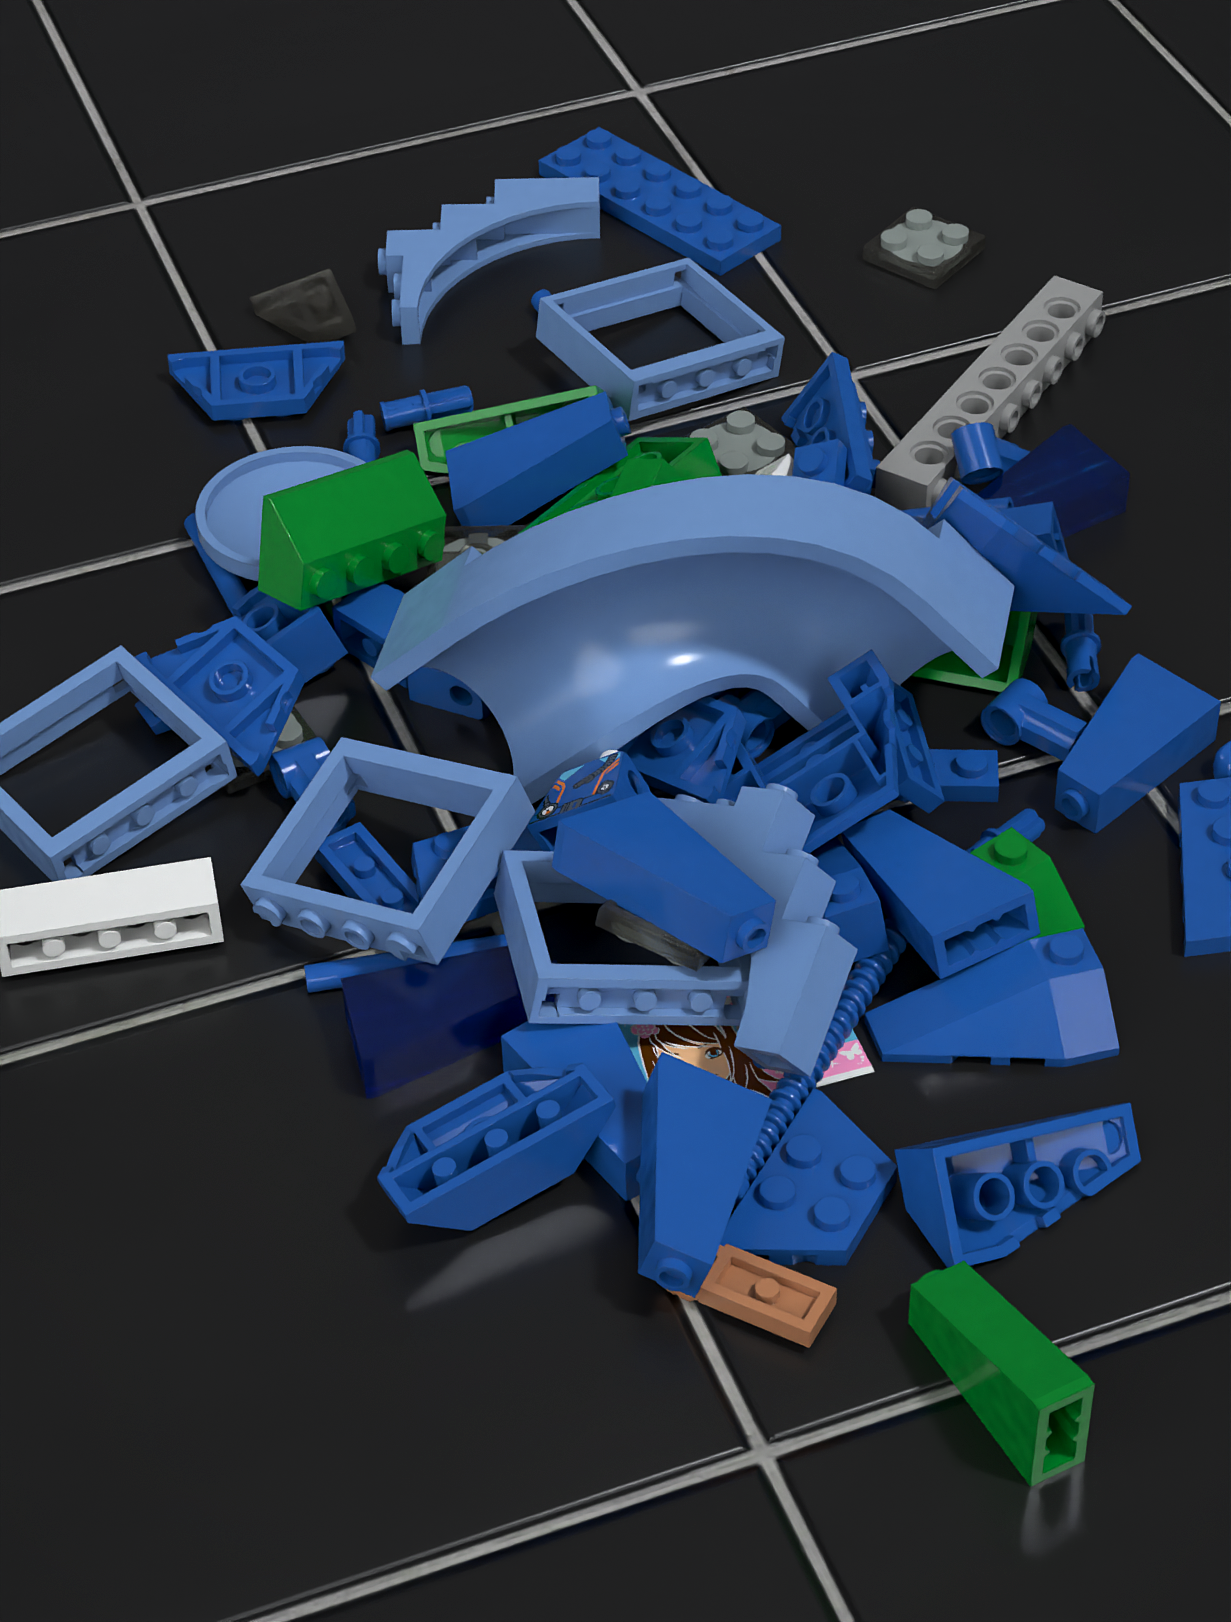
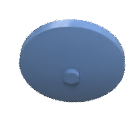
(232, 500)

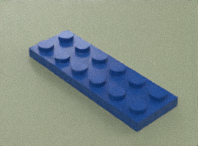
(664, 201)

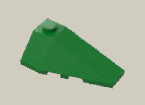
(446, 433)

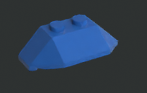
(496, 1146)

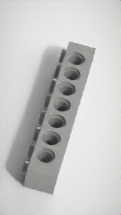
(993, 390)

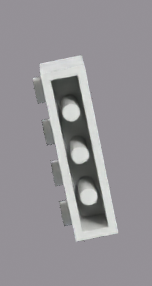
(108, 916)

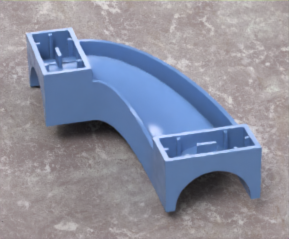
(690, 592)

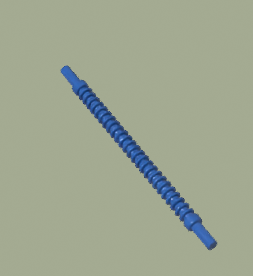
(793, 1088)

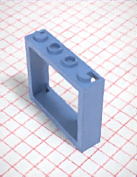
(746, 357)
(488, 795)
(137, 809)
(599, 990)

